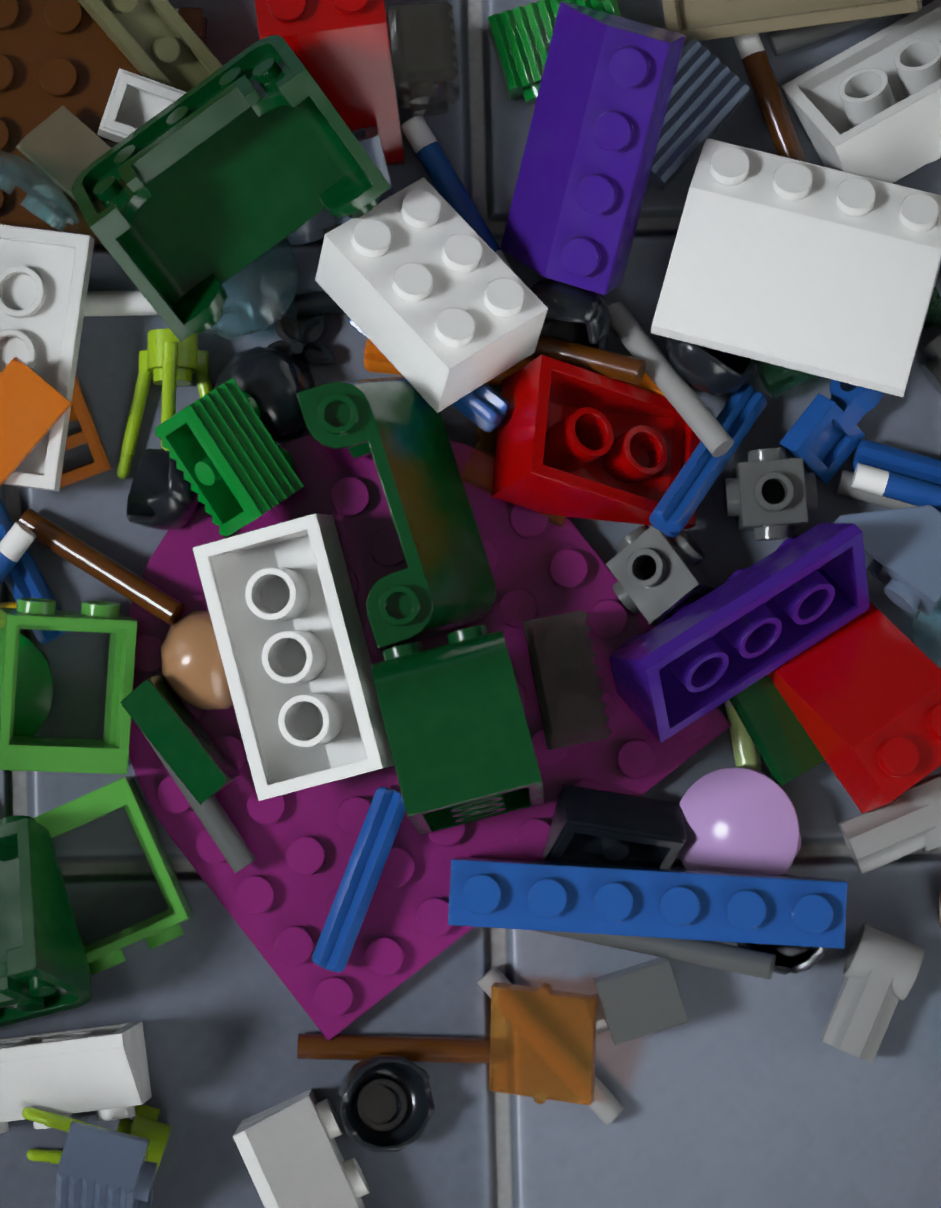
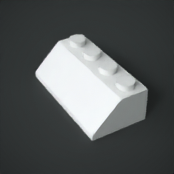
(877, 101)
(294, 655)
(75, 1073)
(296, 1157)

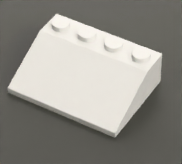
(802, 267)

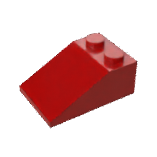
(346, 55)
(587, 445)
(868, 707)

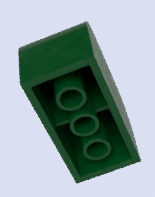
(457, 730)

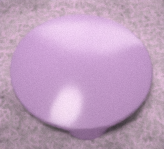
(739, 824)

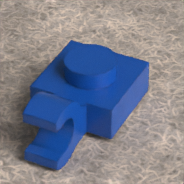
(829, 428)

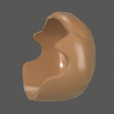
(194, 663)

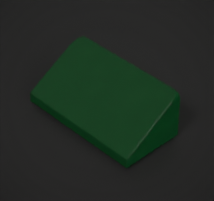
(776, 731)
(179, 738)

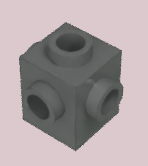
(746, 502)
(658, 573)

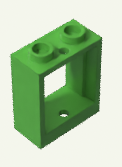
(65, 753)
(156, 929)

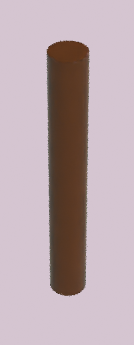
(593, 359)
(103, 568)
(410, 1047)

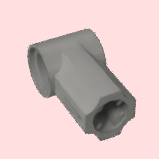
(897, 827)
(877, 976)

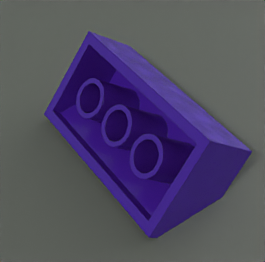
(591, 147)
(743, 628)

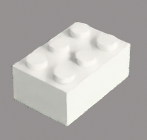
(430, 294)

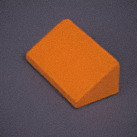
(27, 413)

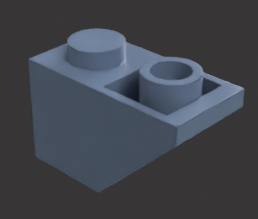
(903, 554)

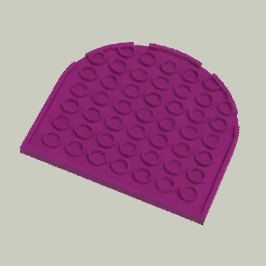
(309, 834)

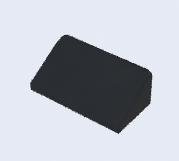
(614, 829)

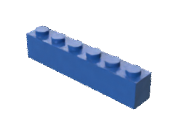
(648, 902)

